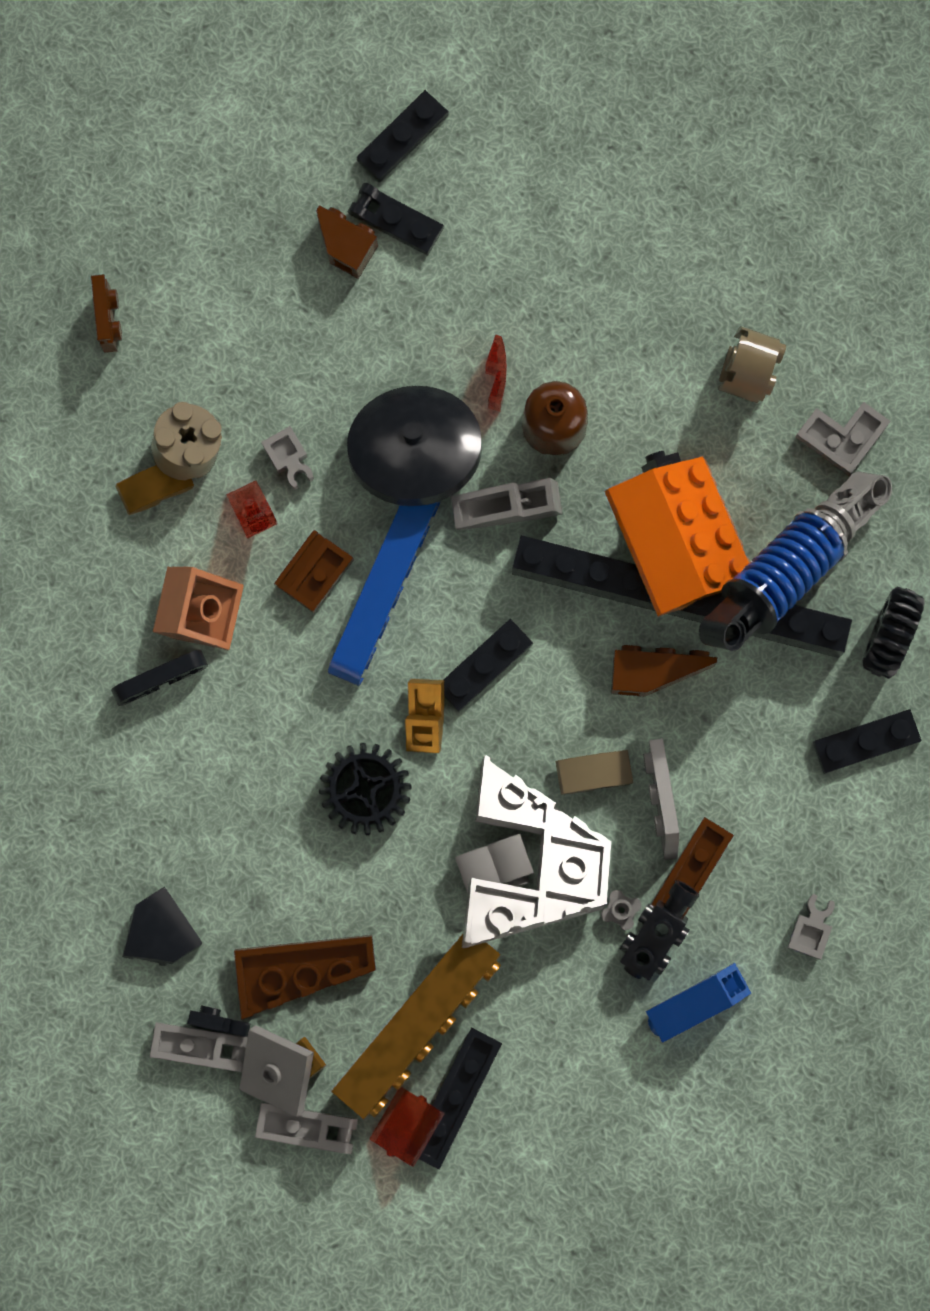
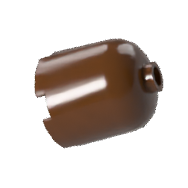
(555, 431)

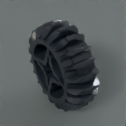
(893, 632)
(350, 794)

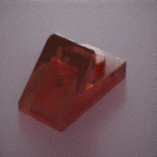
(252, 509)

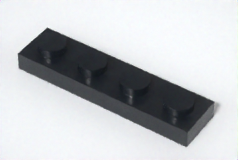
(459, 1093)

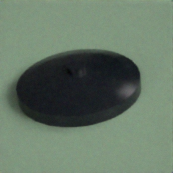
(414, 445)

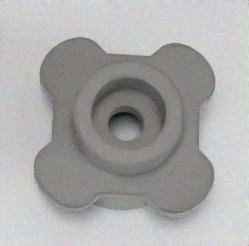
(624, 919)

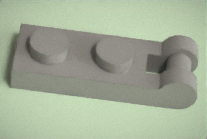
(197, 1047)
(306, 1130)

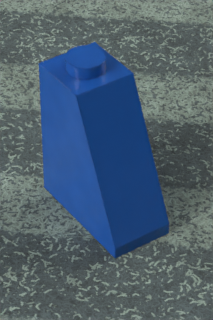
(698, 1003)

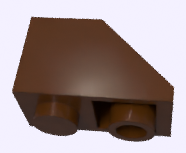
(346, 244)

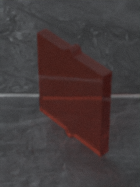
(406, 1126)

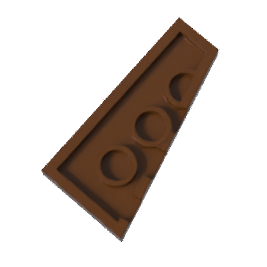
(293, 970)

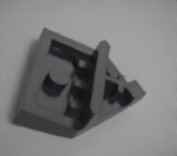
(159, 931)

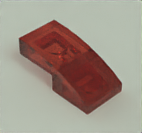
(497, 367)

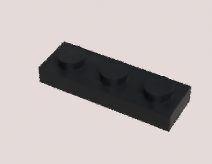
(402, 135)
(485, 664)
(867, 741)

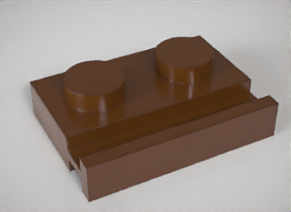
(105, 301)
(314, 571)

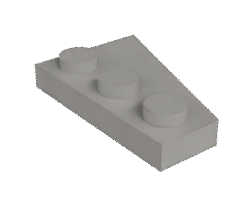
(662, 796)

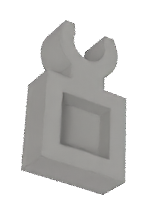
(286, 453)
(810, 933)

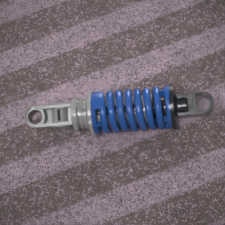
(793, 562)

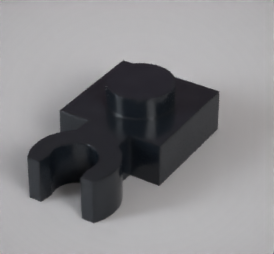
(211, 1019)

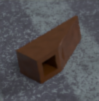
(648, 672)

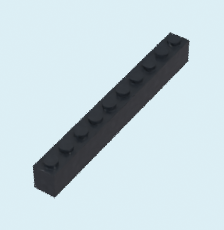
(623, 583)

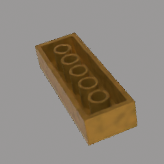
(414, 1025)

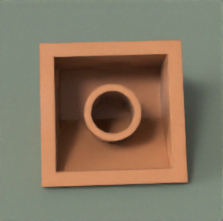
(198, 607)

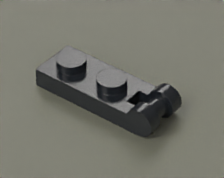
(396, 219)

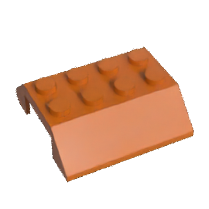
(678, 533)

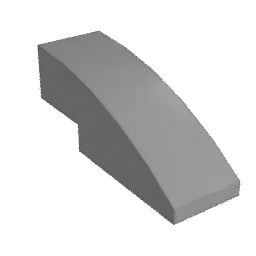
(507, 504)

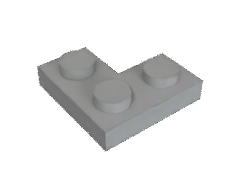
(843, 445)

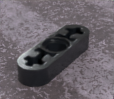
(151, 680)

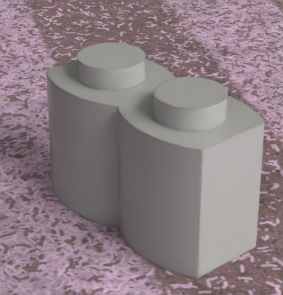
(498, 862)

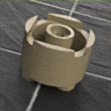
(750, 365)
(189, 424)

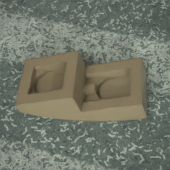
(594, 772)

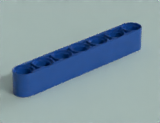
(381, 592)

